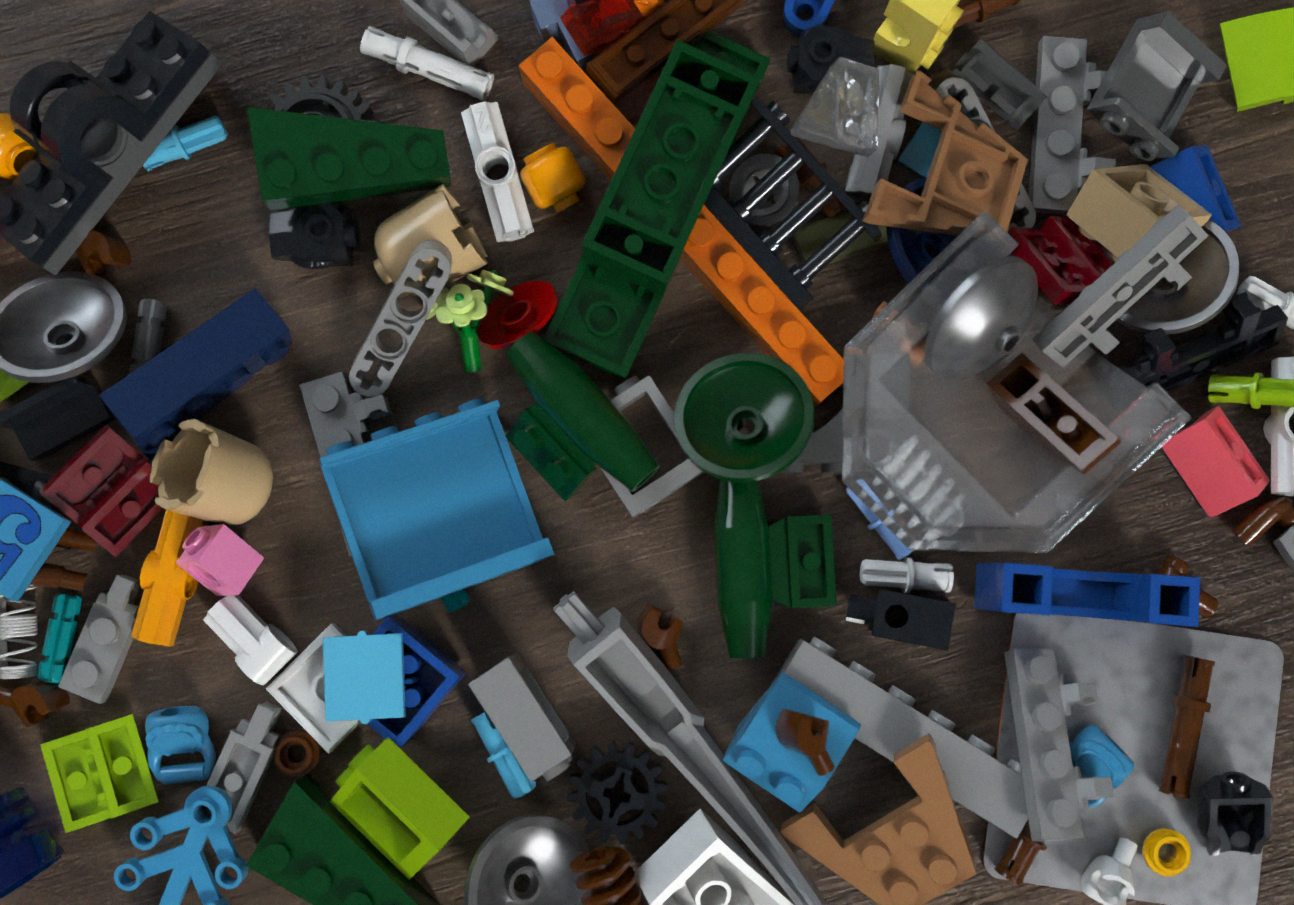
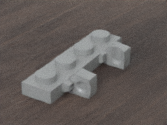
(1057, 160)
(1121, 286)
(340, 414)
(1051, 783)

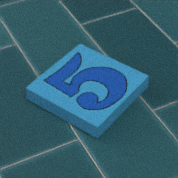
(26, 538)

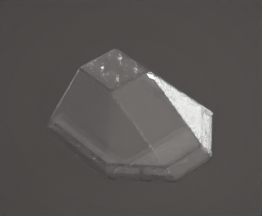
(943, 455)

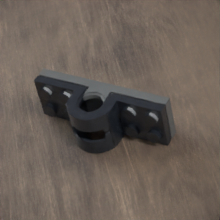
(95, 135)

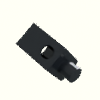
(927, 621)

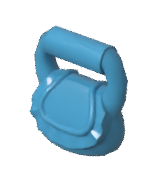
(178, 732)
(1100, 757)

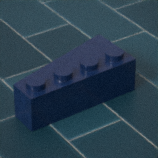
(198, 371)

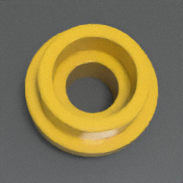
(1178, 858)

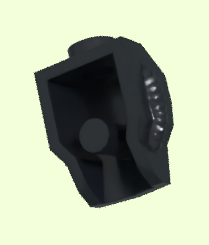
(819, 49)
(314, 236)
(1234, 814)

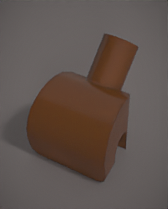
(100, 250)
(661, 637)
(34, 700)
(806, 736)

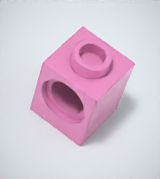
(219, 559)

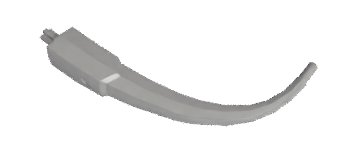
(670, 724)

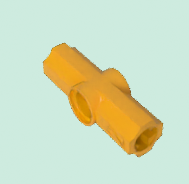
(165, 583)

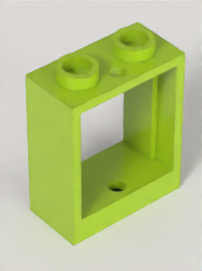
(397, 806)

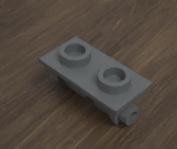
(999, 83)

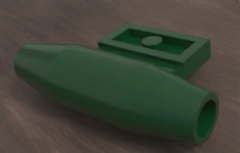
(572, 423)
(765, 564)

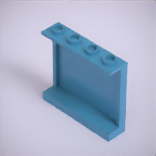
(432, 508)

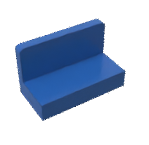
(1198, 177)

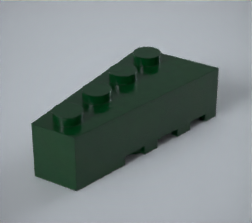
(341, 159)
(326, 858)

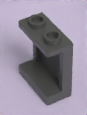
(1153, 84)

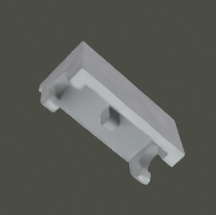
(452, 28)

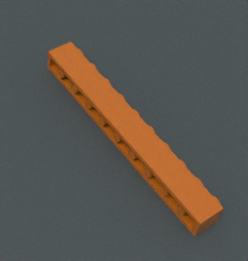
(710, 250)

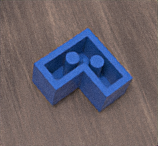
(427, 679)

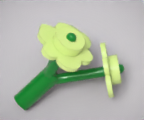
(462, 305)

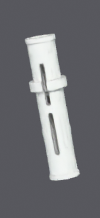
(437, 67)

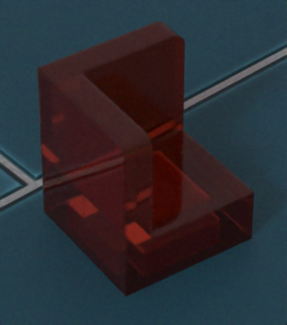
(599, 23)

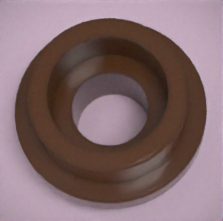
(284, 759)

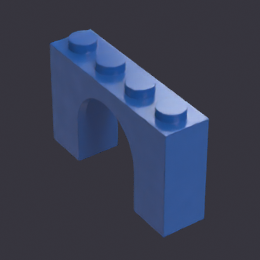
(1087, 594)

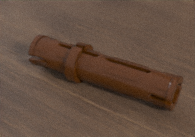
(1186, 726)

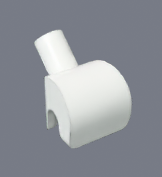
(1110, 878)

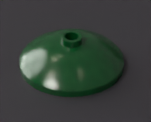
(738, 394)

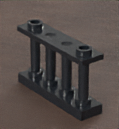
(767, 246)

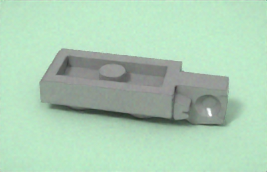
(103, 642)
(246, 762)

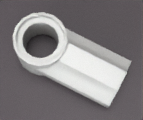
(258, 647)

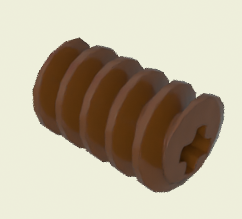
(607, 877)

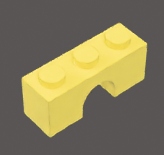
(915, 31)

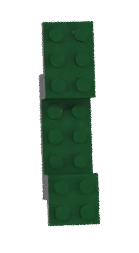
(655, 201)

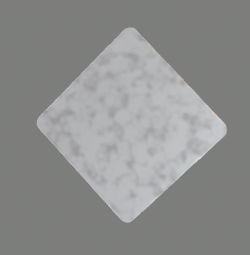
(1135, 677)

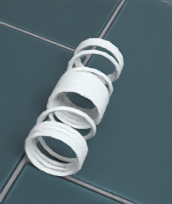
(18, 626)

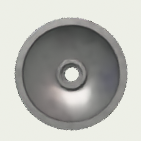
(1212, 285)
(982, 319)
(59, 326)
(538, 850)

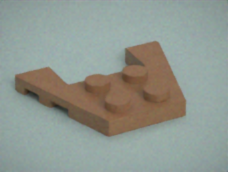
(968, 173)
(905, 854)

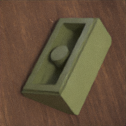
(816, 233)

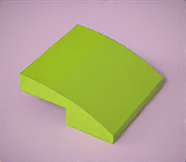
(1260, 58)
(99, 773)

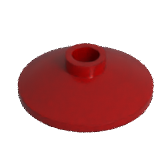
(516, 315)

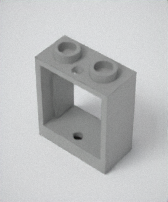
(627, 393)
(525, 718)

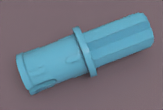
(187, 140)
(504, 760)

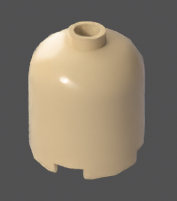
(424, 220)
(211, 475)

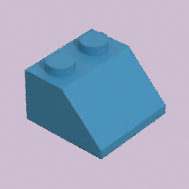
(766, 762)

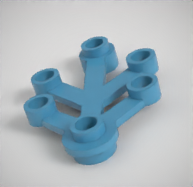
(188, 858)

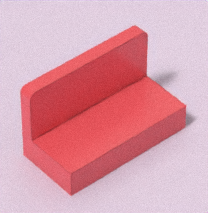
(1216, 463)

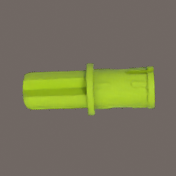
(1251, 390)

